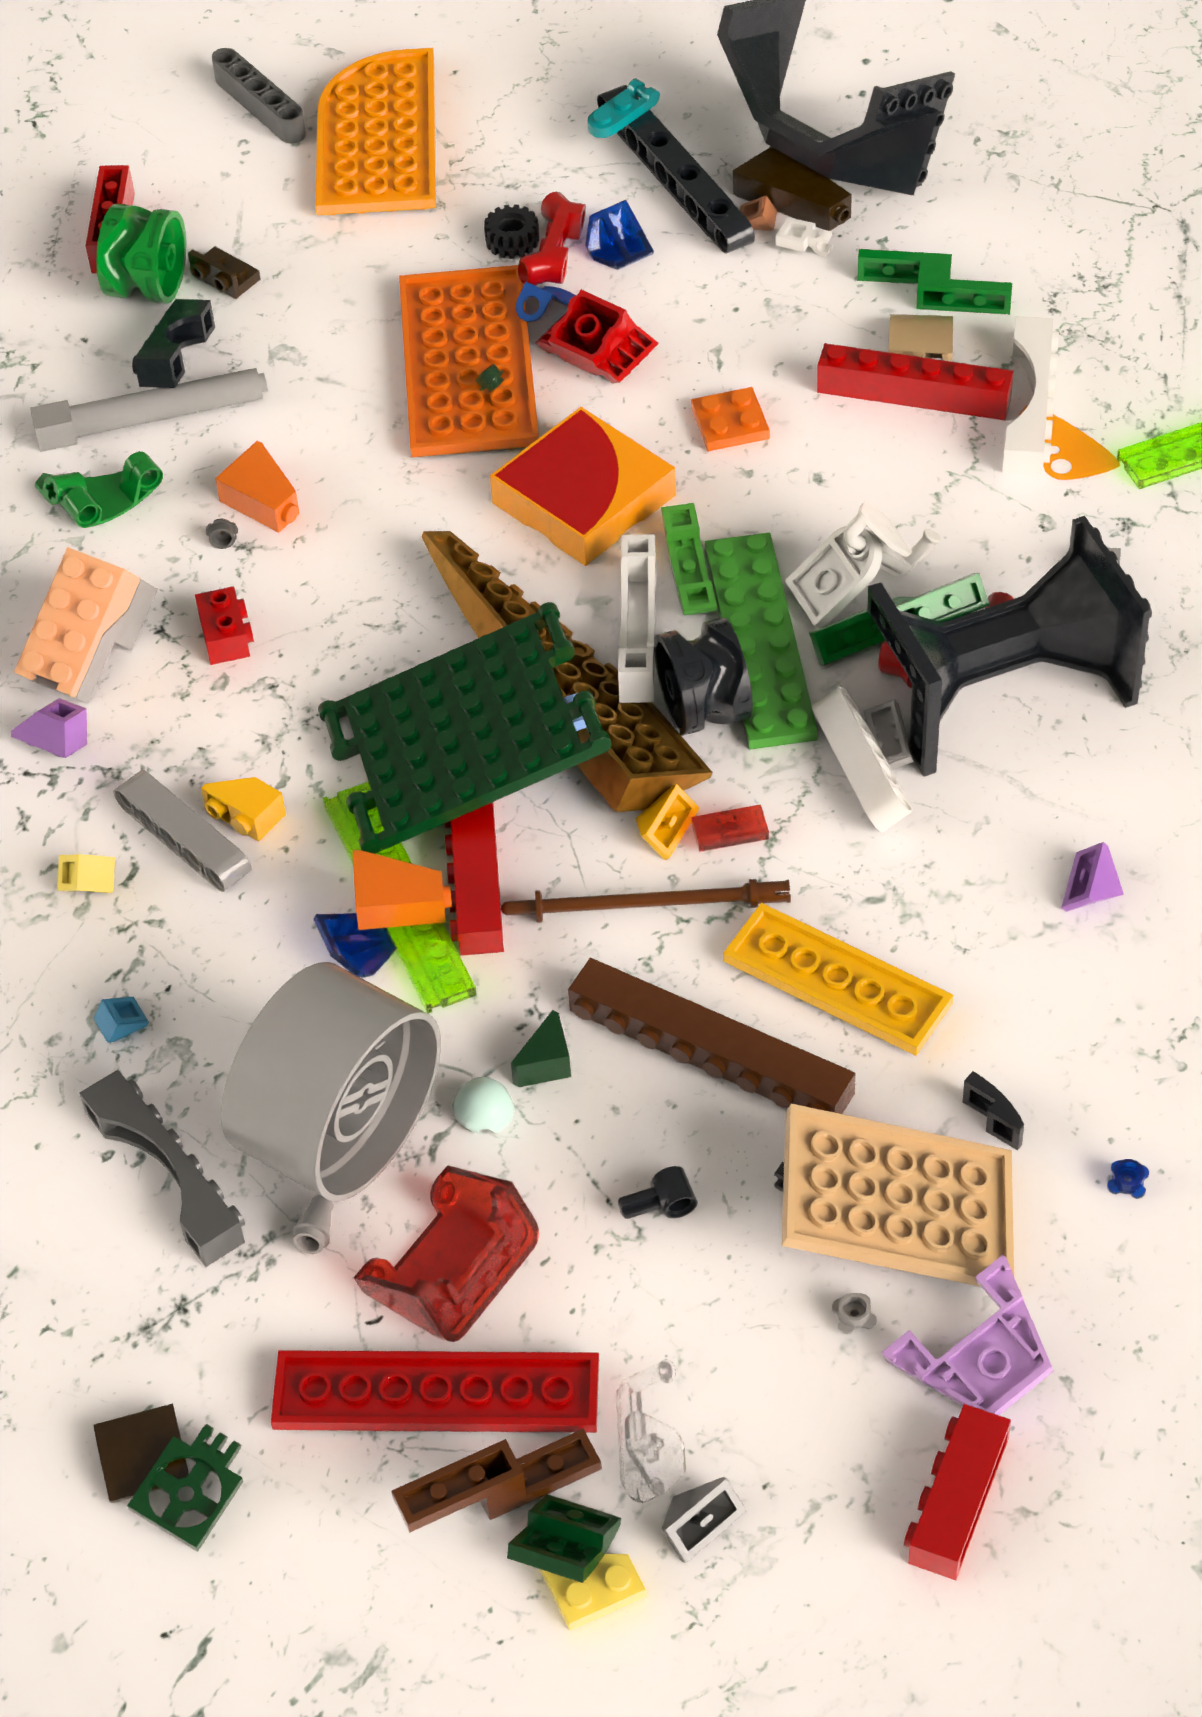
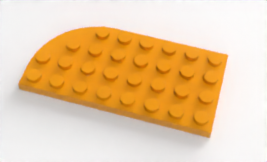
(378, 135)

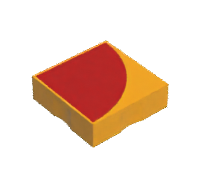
(583, 485)

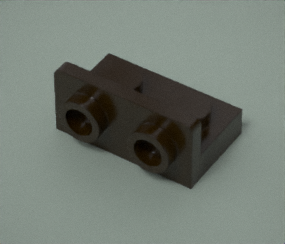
(223, 271)

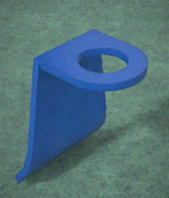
(544, 297)

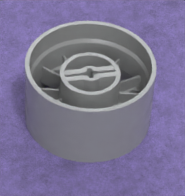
(330, 1080)

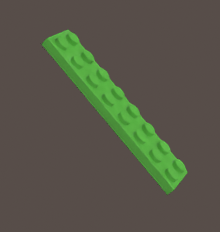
(755, 604)

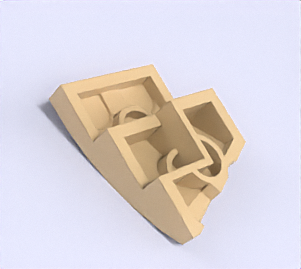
(921, 335)

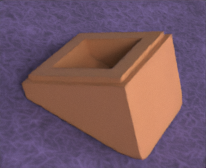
(760, 213)

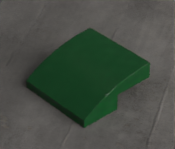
(564, 1538)

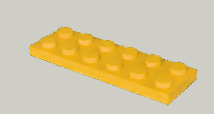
(838, 978)

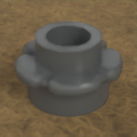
(222, 533)

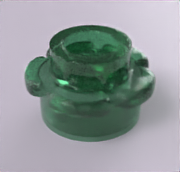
(490, 378)

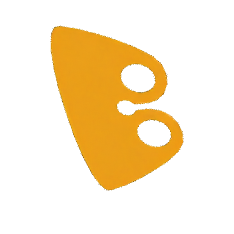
(1078, 448)

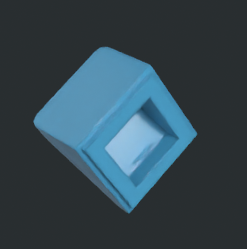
(119, 1018)

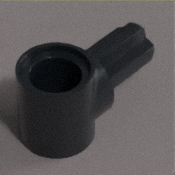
(668, 1194)

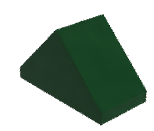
(543, 1056)

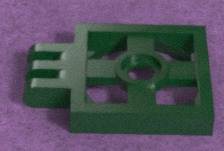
(208, 1460)

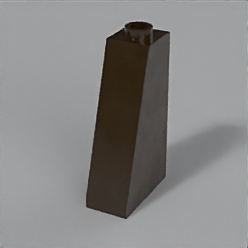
(793, 189)

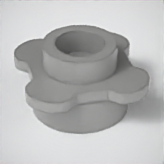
(854, 1303)

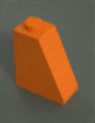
(258, 489)
(397, 892)

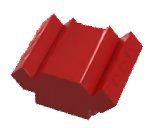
(598, 338)

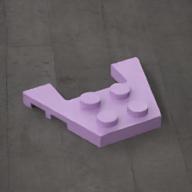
(991, 1363)

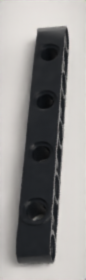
(685, 179)

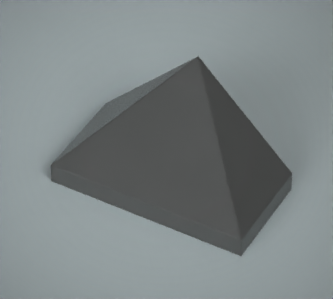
(701, 1516)

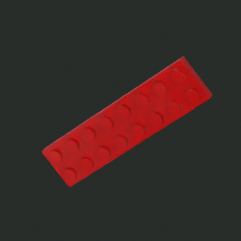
(436, 1391)

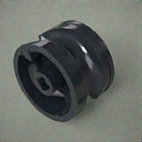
(703, 677)

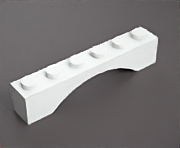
(1026, 436)
(637, 629)

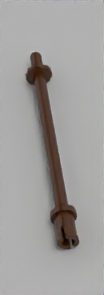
(750, 893)

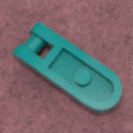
(622, 109)

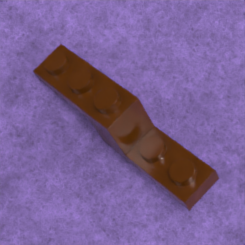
(496, 1480)

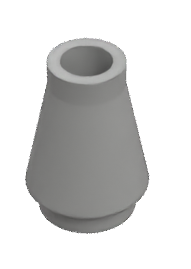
(313, 1228)

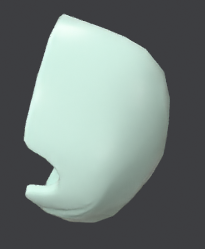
(483, 1105)

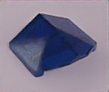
(616, 237)
(355, 949)

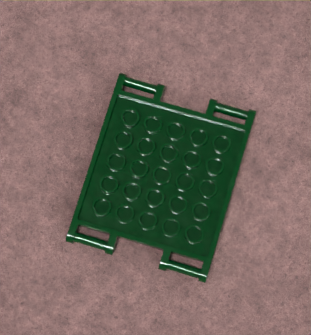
(463, 730)

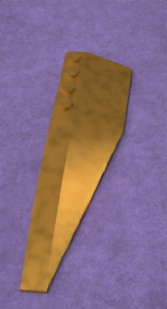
(645, 747)

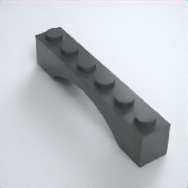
(123, 1116)

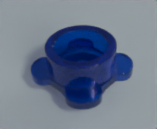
(1128, 1169)

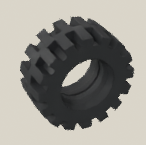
(511, 243)

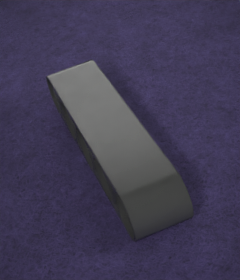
(258, 95)

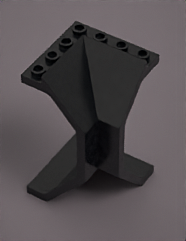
(882, 153)
(1074, 617)

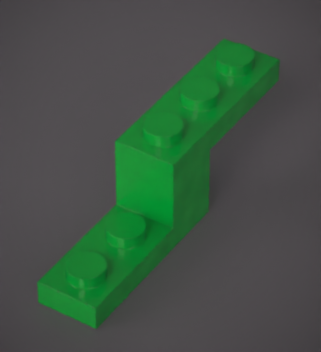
(934, 281)
(861, 632)

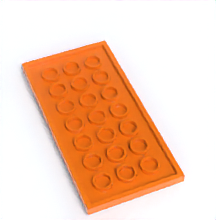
(451, 334)

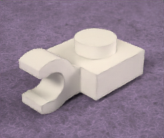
(800, 234)

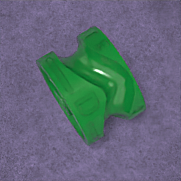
(141, 252)

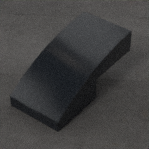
(1002, 1117)

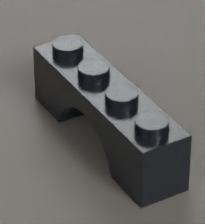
(160, 358)

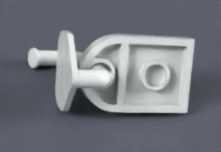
(851, 561)

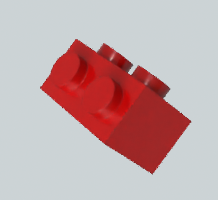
(223, 625)

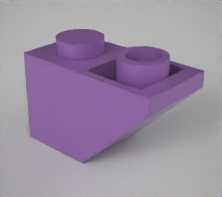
(55, 728)

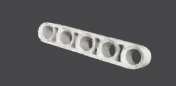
(861, 759)

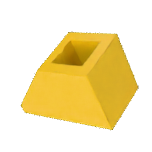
(245, 804)

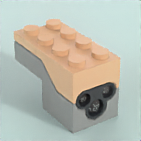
(80, 621)

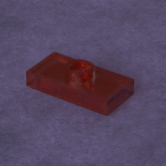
(730, 828)

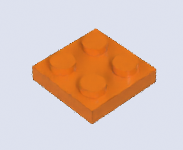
(730, 419)

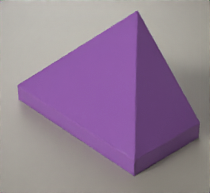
(1092, 878)

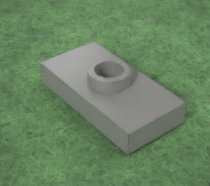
(890, 733)

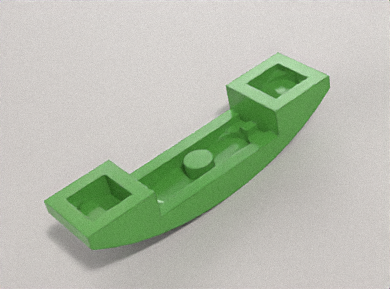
(687, 559)

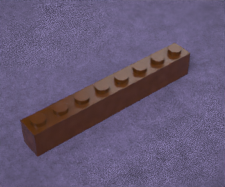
(709, 1040)

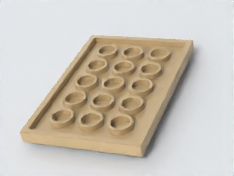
(895, 1196)

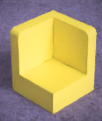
(86, 873)

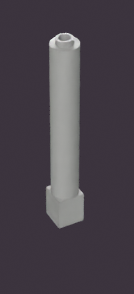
(61, 424)

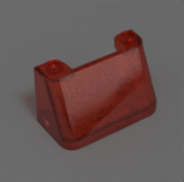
(460, 1257)

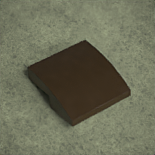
(132, 1446)

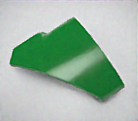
(104, 497)

